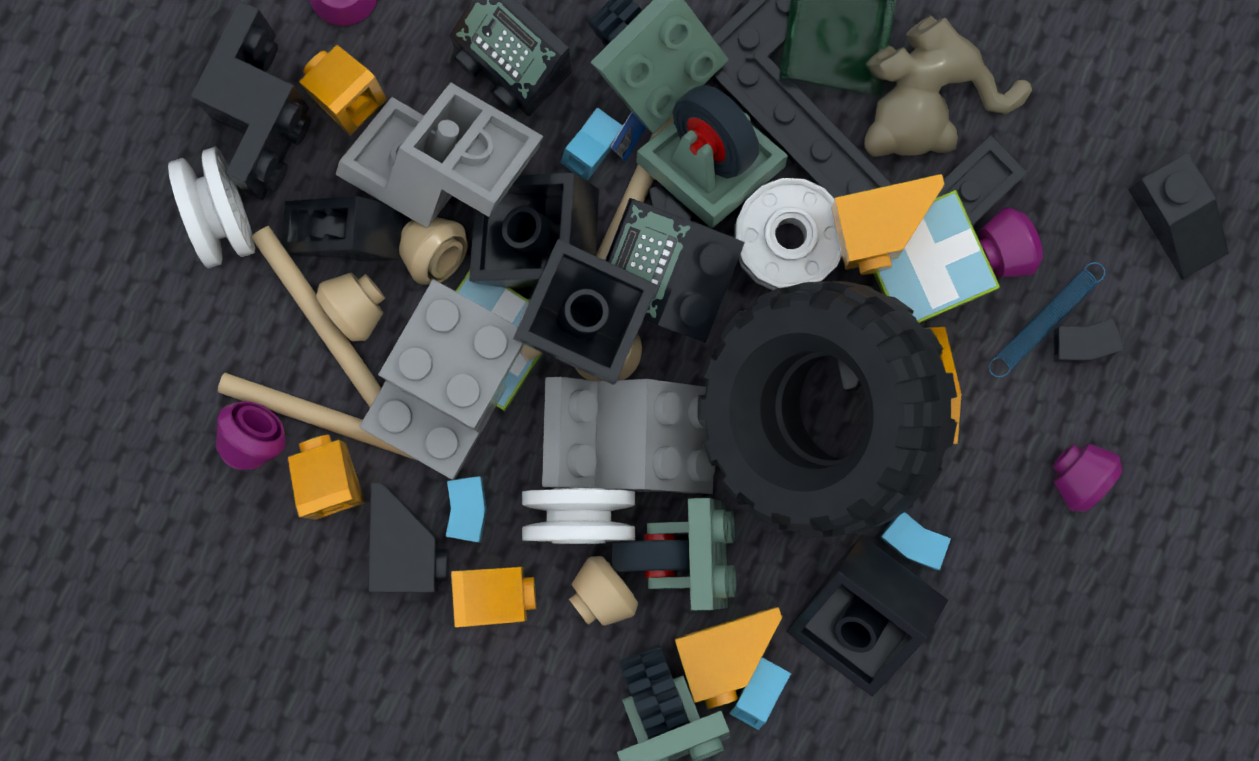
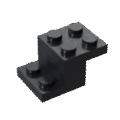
(253, 102)

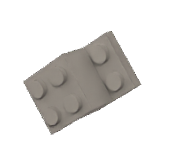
(450, 151)
(443, 380)
(625, 436)

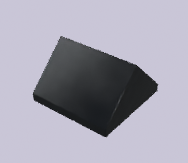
(585, 312)

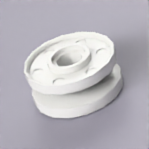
(794, 203)
(211, 207)
(578, 515)

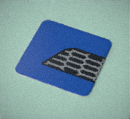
(628, 137)

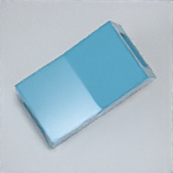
(591, 144)
(467, 509)
(915, 542)
(761, 694)

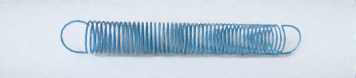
(1057, 321)

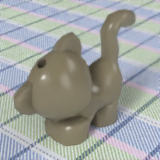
(913, 113)

